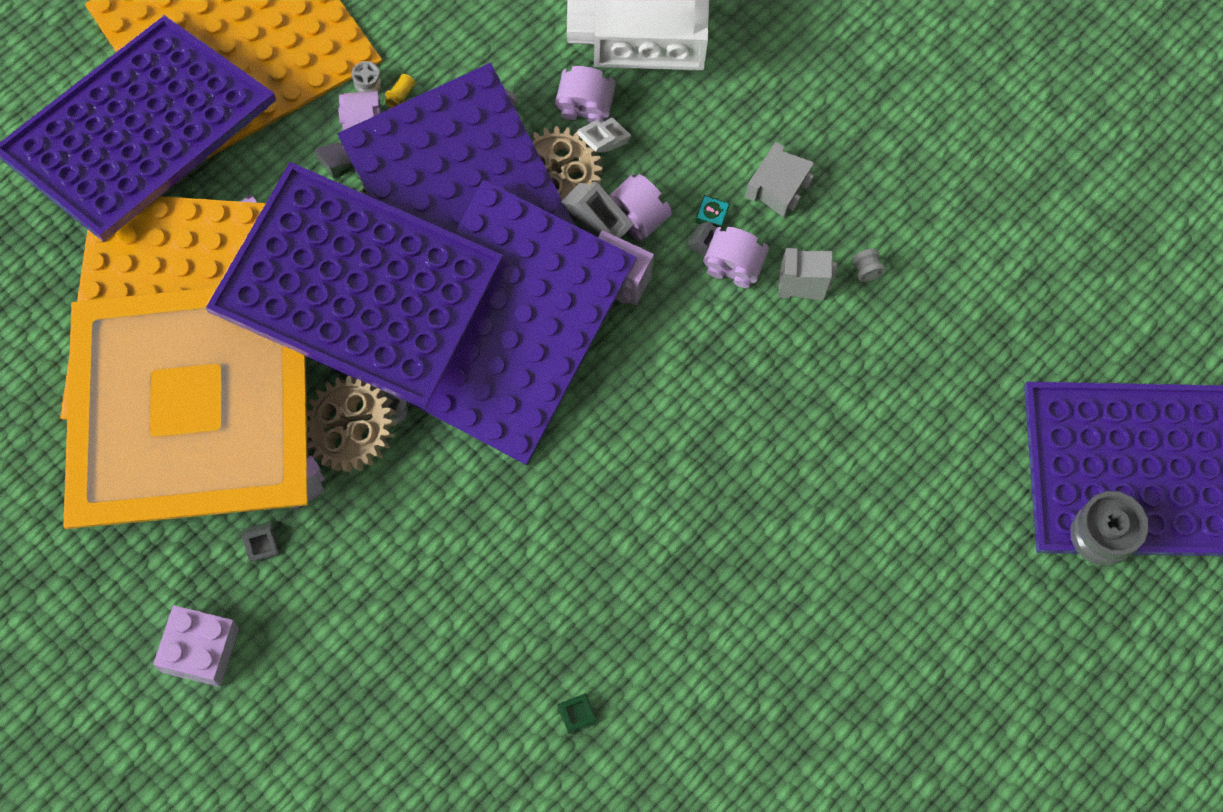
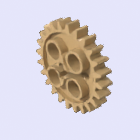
(587, 164)
(353, 448)

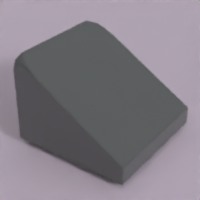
(333, 159)
(701, 238)
(260, 541)

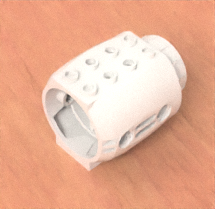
(641, 32)

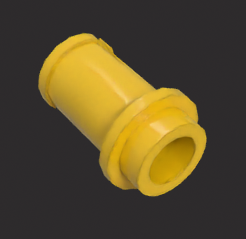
(399, 91)

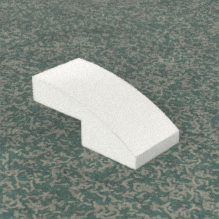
(604, 135)

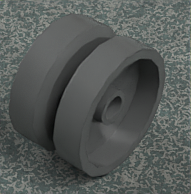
(1109, 528)

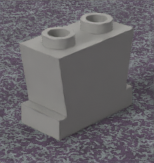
(780, 180)
(596, 210)
(806, 274)

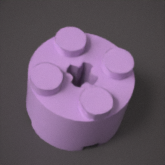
(585, 94)
(358, 107)
(641, 204)
(735, 256)

